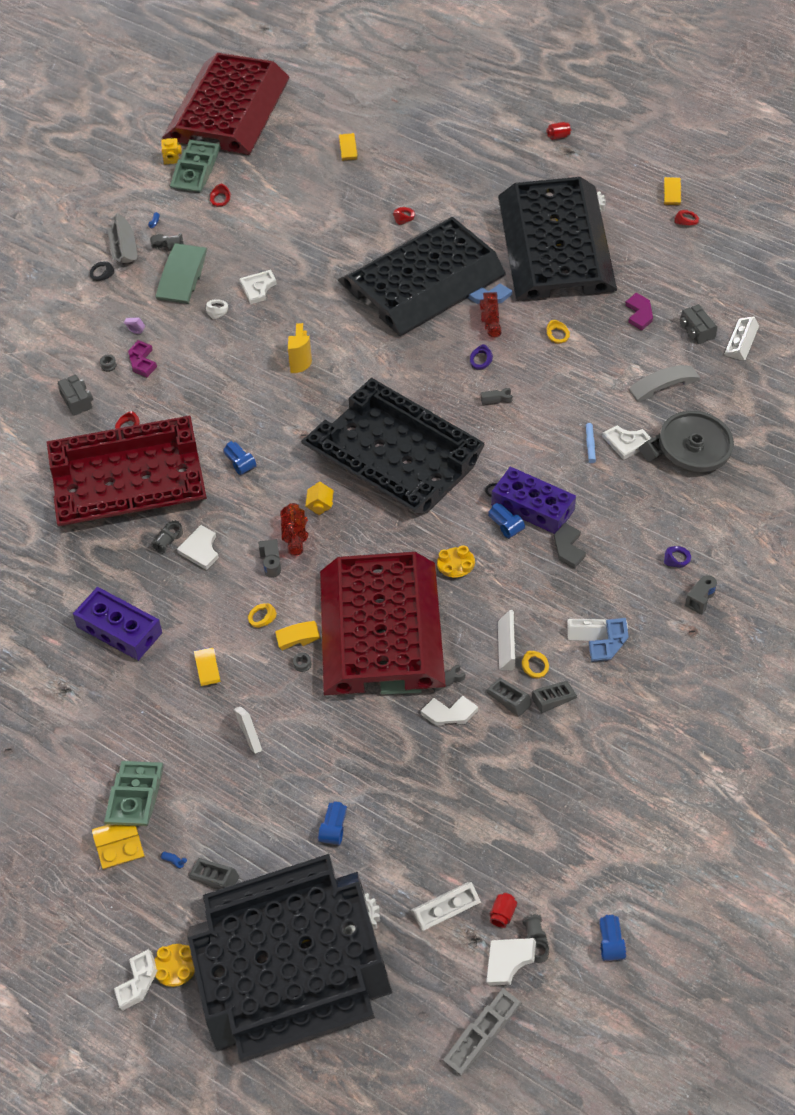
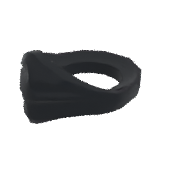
(106, 274)

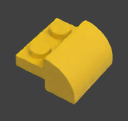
(299, 350)
(117, 844)

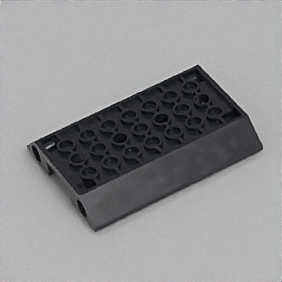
(533, 238)
(431, 283)
(406, 435)

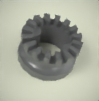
(112, 365)
(304, 666)

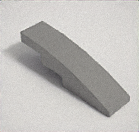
(482, 1031)

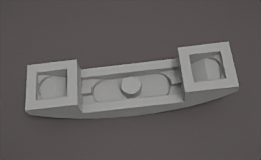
(661, 379)

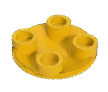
(455, 561)
(174, 965)

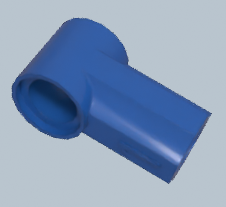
(241, 461)
(509, 524)
(332, 829)
(612, 943)

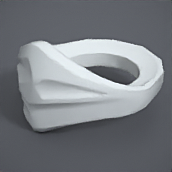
(215, 312)

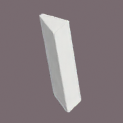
(742, 338)
(587, 629)
(506, 642)
(446, 906)

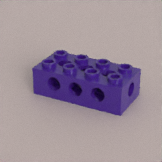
(534, 500)
(117, 623)

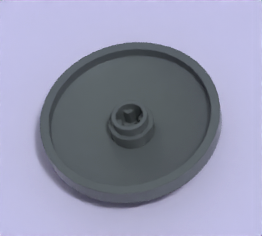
(696, 441)

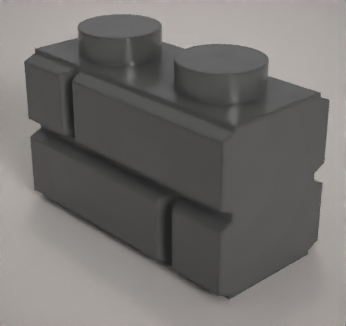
(698, 324)
(75, 394)

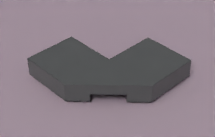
(566, 551)

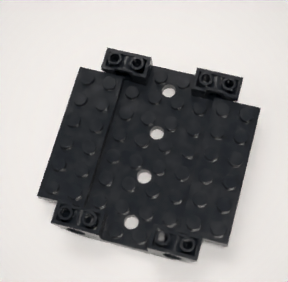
(297, 989)

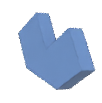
(502, 292)
(606, 649)

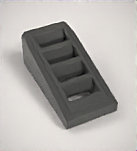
(648, 449)
(550, 703)
(518, 705)
(227, 878)

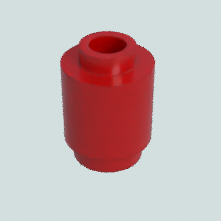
(558, 130)
(503, 910)

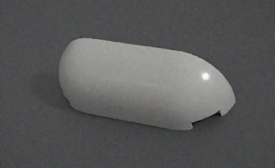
(122, 240)

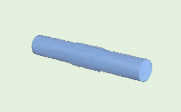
(590, 443)

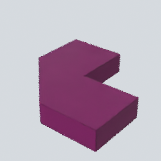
(643, 310)
(138, 359)

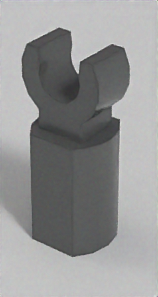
(496, 396)
(451, 676)

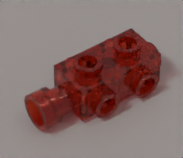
(490, 314)
(293, 528)

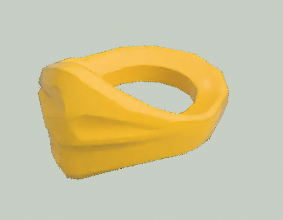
(555, 324)
(269, 617)
(525, 664)

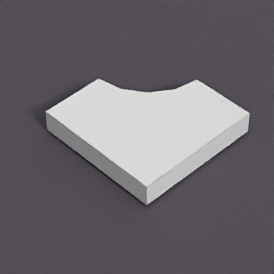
(257, 285)
(625, 442)
(199, 547)
(248, 729)
(507, 958)

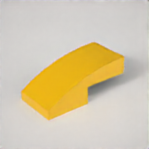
(348, 146)
(672, 191)
(298, 633)
(207, 666)

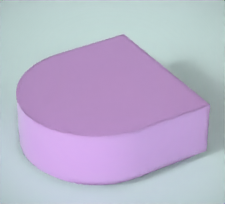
(134, 325)

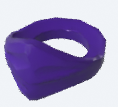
(481, 349)
(669, 559)

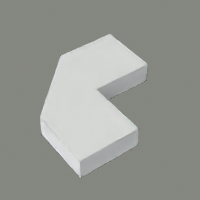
(441, 715)
(134, 991)

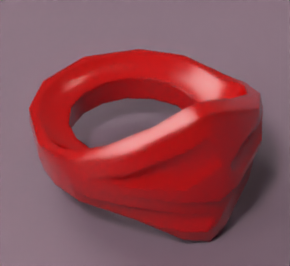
(219, 189)
(402, 218)
(681, 220)
(129, 416)

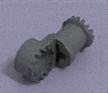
(160, 241)
(166, 536)
(535, 931)

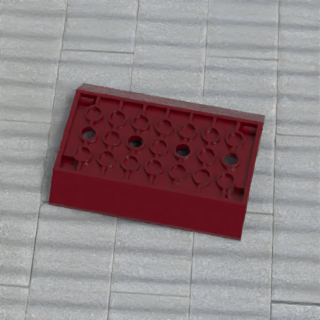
(245, 97)
(124, 458)
(407, 614)

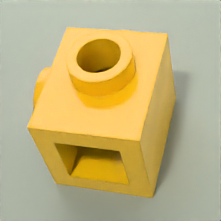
(170, 150)
(319, 498)

